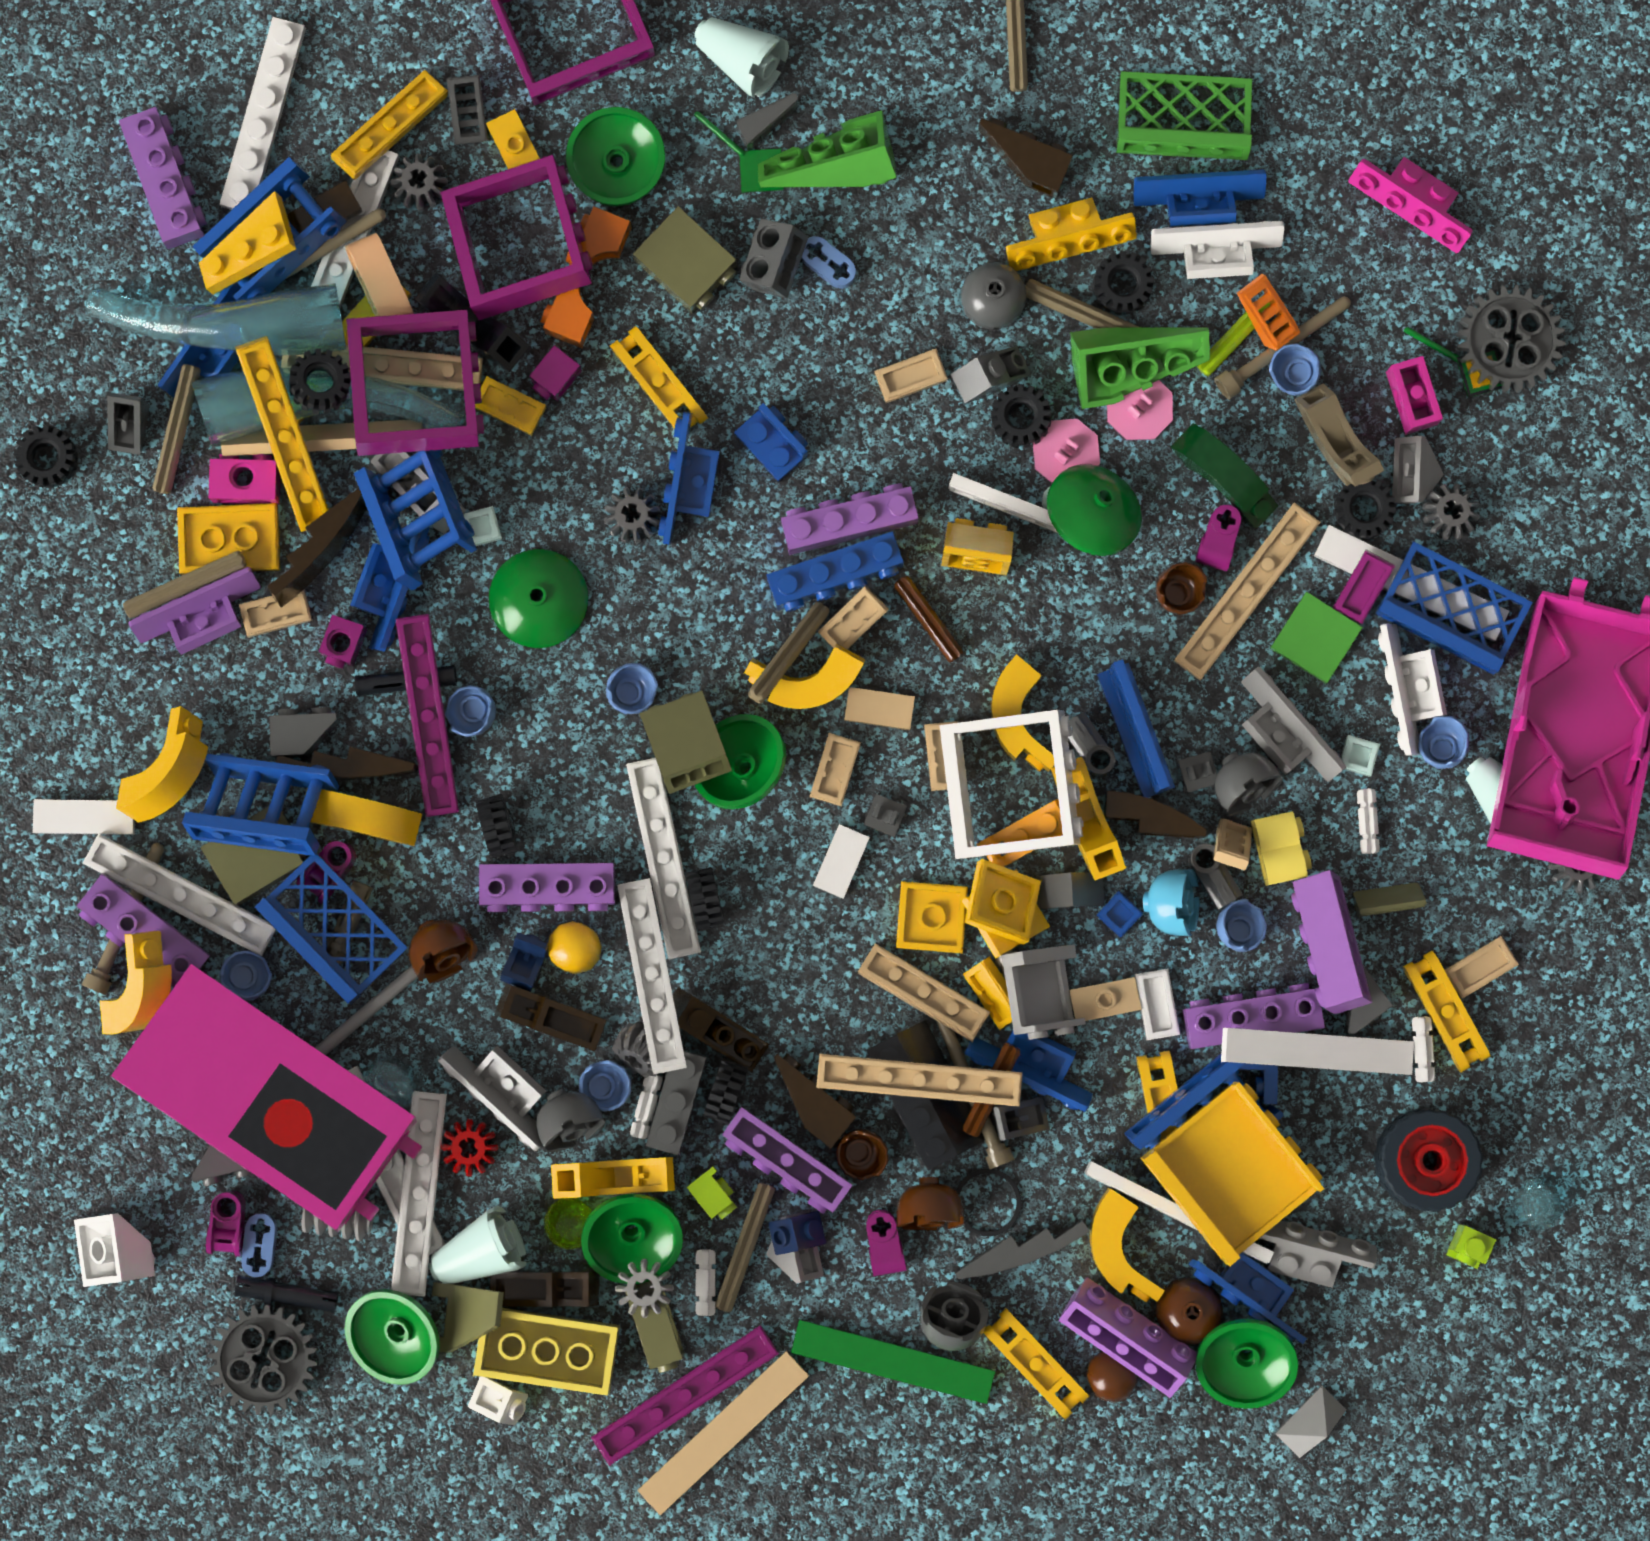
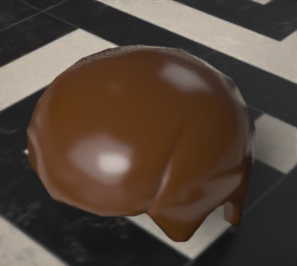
(1181, 588)
(862, 1154)
(1110, 1379)

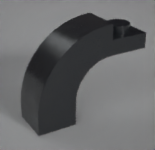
(493, 338)

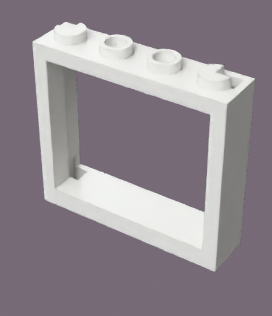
(958, 789)

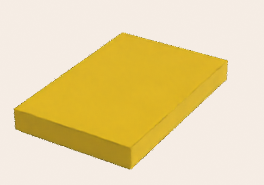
(217, 531)

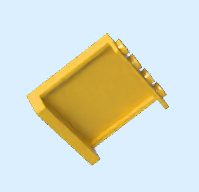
(1232, 1171)

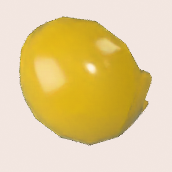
(574, 947)

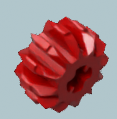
(480, 1144)

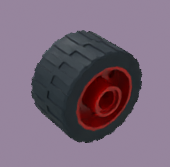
(1454, 1166)

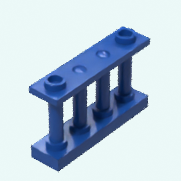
(284, 180)
(385, 515)
(267, 832)
(1195, 1091)

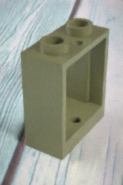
(658, 1333)

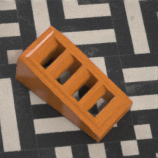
(1279, 330)

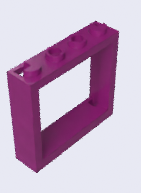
(584, 72)
(535, 288)
(419, 439)

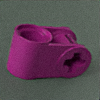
(1219, 543)
(317, 872)
(226, 1226)
(884, 1249)

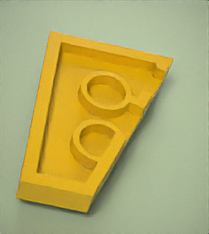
(250, 246)

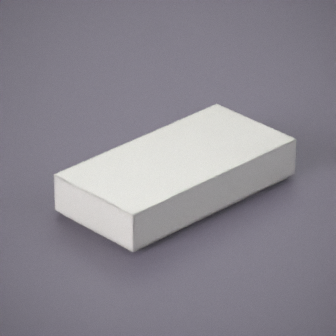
(841, 861)
(1157, 1004)

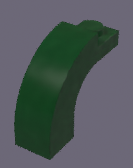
(1227, 472)

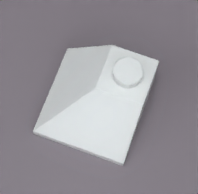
(112, 1250)

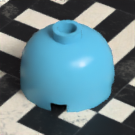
(1173, 902)

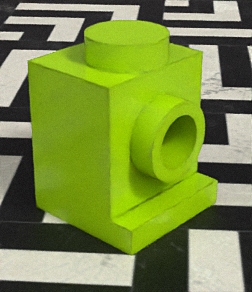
(713, 1194)
(1470, 1246)

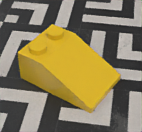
(978, 547)

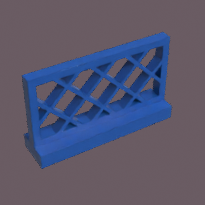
(1441, 634)
(1135, 730)
(310, 949)

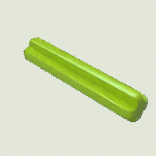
(1228, 343)

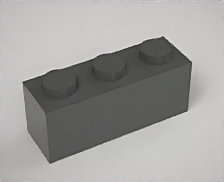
(676, 1105)

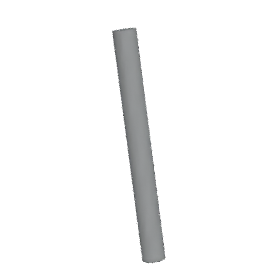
(367, 1011)

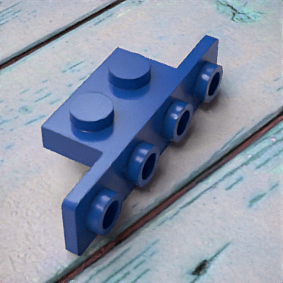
(1200, 196)
(209, 360)
(692, 479)
(381, 594)
(1041, 1064)
(1254, 1287)

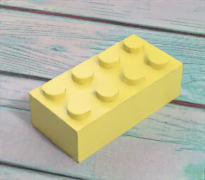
(549, 1352)

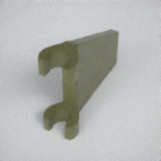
(469, 1314)

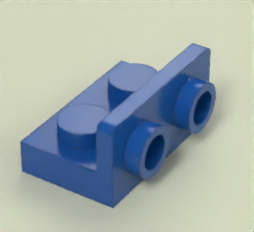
(772, 442)

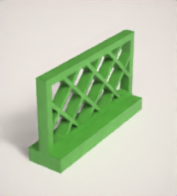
(1176, 140)

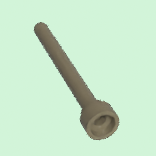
(343, 237)
(1231, 382)
(98, 978)
(996, 1151)

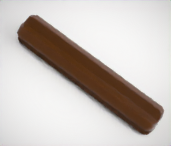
(928, 618)
(981, 1111)

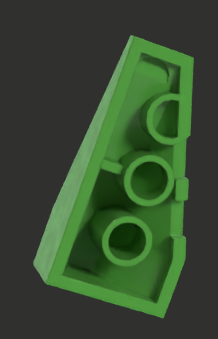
(848, 158)
(1122, 360)

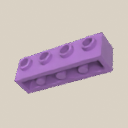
(162, 177)
(849, 520)
(547, 886)
(124, 914)
(1331, 942)
(1268, 1012)
(786, 1159)
(1128, 1337)

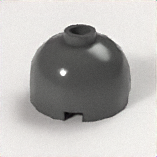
(988, 309)
(1244, 780)
(567, 1119)
(953, 1316)

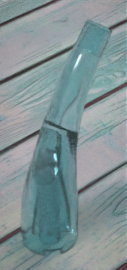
(289, 318)
(232, 414)

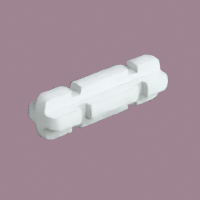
(1368, 821)
(1423, 1049)
(646, 1107)
(705, 1282)

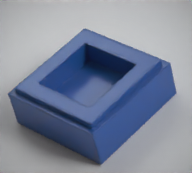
(1119, 914)

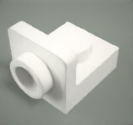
(498, 1401)

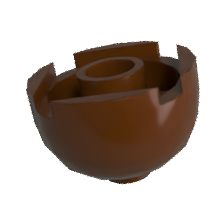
(439, 949)
(930, 1206)
(1175, 1301)

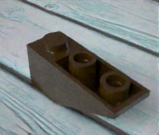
(1033, 162)
(718, 1030)
(818, 1111)

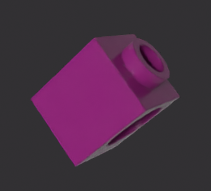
(554, 374)
(342, 627)

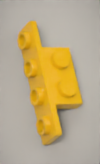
(1069, 232)

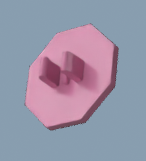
(1142, 413)
(1064, 446)

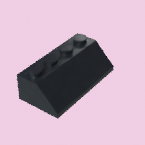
(931, 1123)

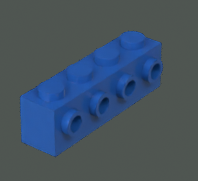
(835, 571)

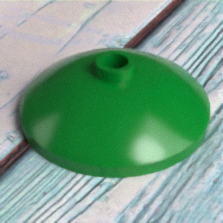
(609, 135)
(1085, 518)
(555, 615)
(747, 743)
(612, 1246)
(383, 1346)
(1250, 1377)

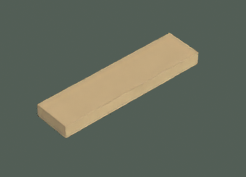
(923, 992)

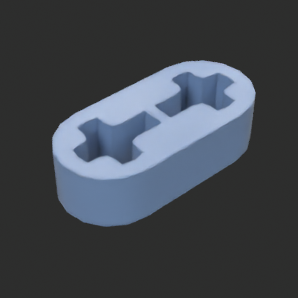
(833, 256)
(251, 1243)

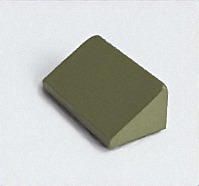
(1388, 899)

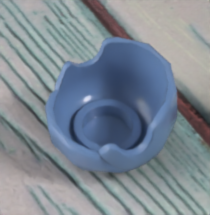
(1295, 369)
(631, 688)
(470, 711)
(1444, 742)
(1241, 925)
(245, 974)
(606, 1084)

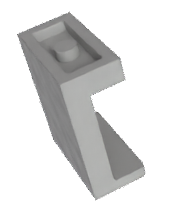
(1040, 991)

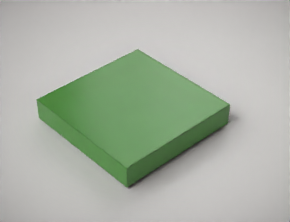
(1316, 637)

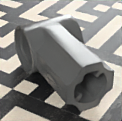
(1089, 742)
(1216, 879)

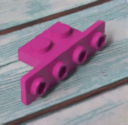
(1416, 198)

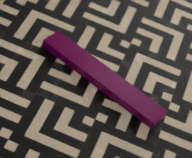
(427, 715)
(684, 1395)

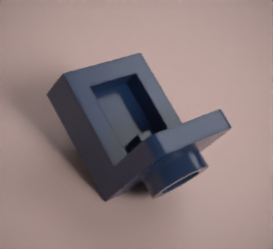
(524, 961)
(797, 1233)

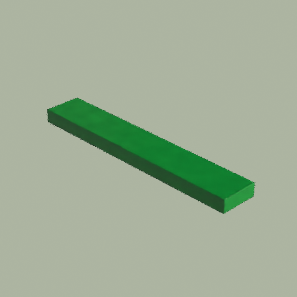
(893, 1361)

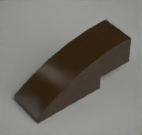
(1151, 816)
(550, 1017)
(547, 1288)

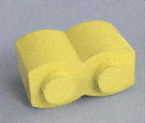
(1280, 848)

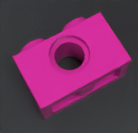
(1414, 395)
(262, 489)

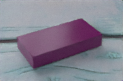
(1363, 586)

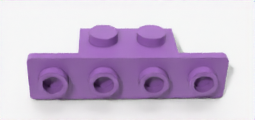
(198, 615)

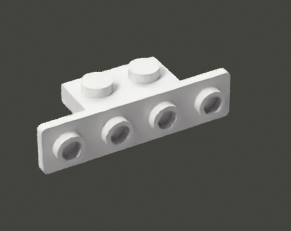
(1217, 248)
(1414, 687)

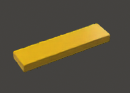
(389, 125)

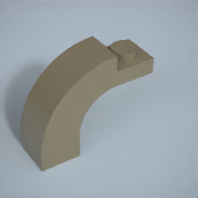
(1335, 437)

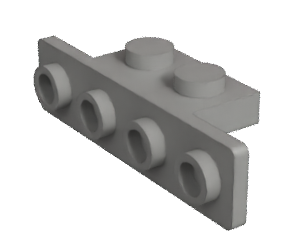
(1284, 730)
(501, 1088)
(1315, 1253)

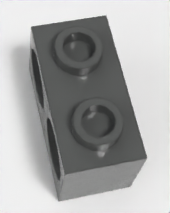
(777, 259)

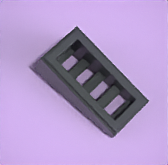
(466, 81)
(761, 122)

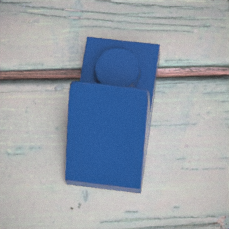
(1267, 1085)

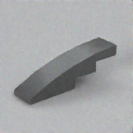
(1008, 1254)

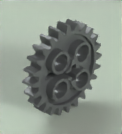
(1539, 343)
(291, 1370)

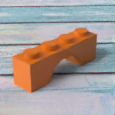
(569, 316)

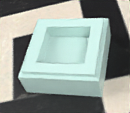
(484, 525)
(1359, 755)

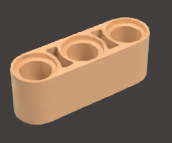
(378, 277)

